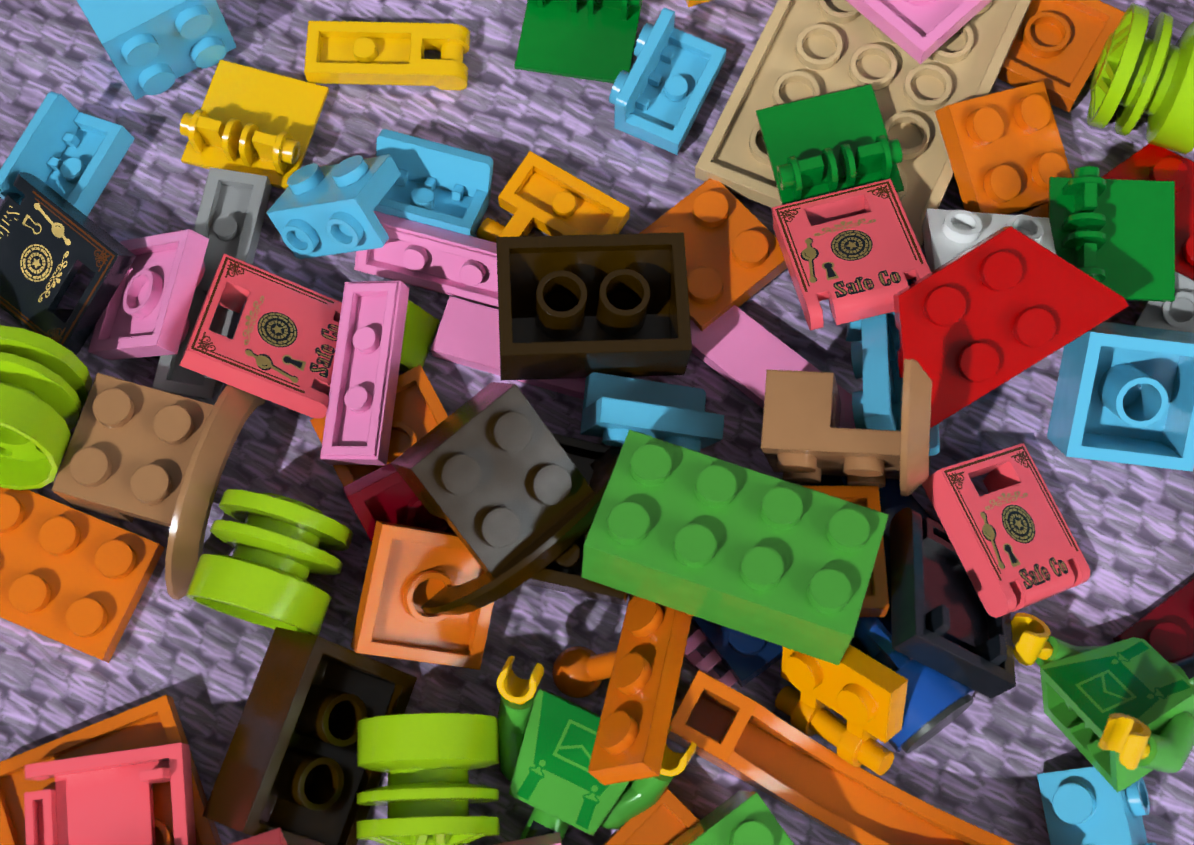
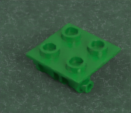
(579, 38)
(829, 144)
(1117, 231)

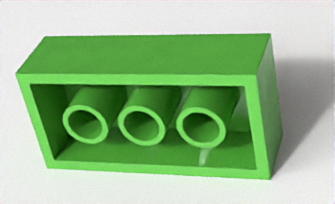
(734, 546)

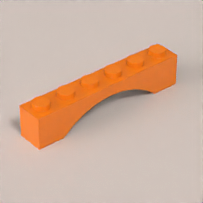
(808, 776)

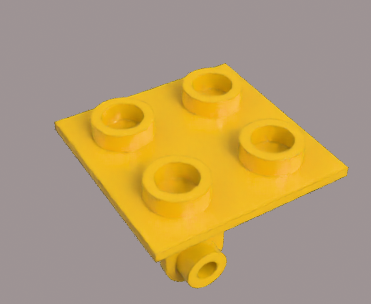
(253, 123)

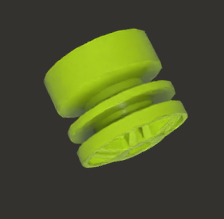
(1146, 78)
(39, 405)
(270, 562)
(428, 777)

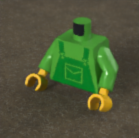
(1113, 701)
(547, 757)

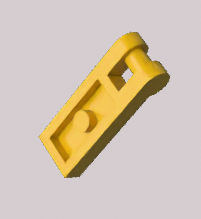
(386, 54)

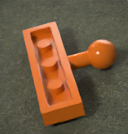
(639, 691)

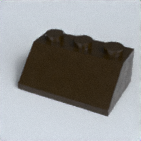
(593, 306)
(299, 742)

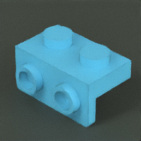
(665, 84)
(67, 152)
(436, 183)
(333, 206)
(877, 363)
(648, 407)
(1089, 811)

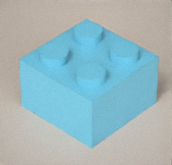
(158, 39)
(1126, 397)

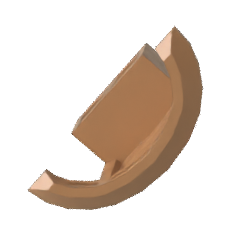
(806, 438)
(153, 461)

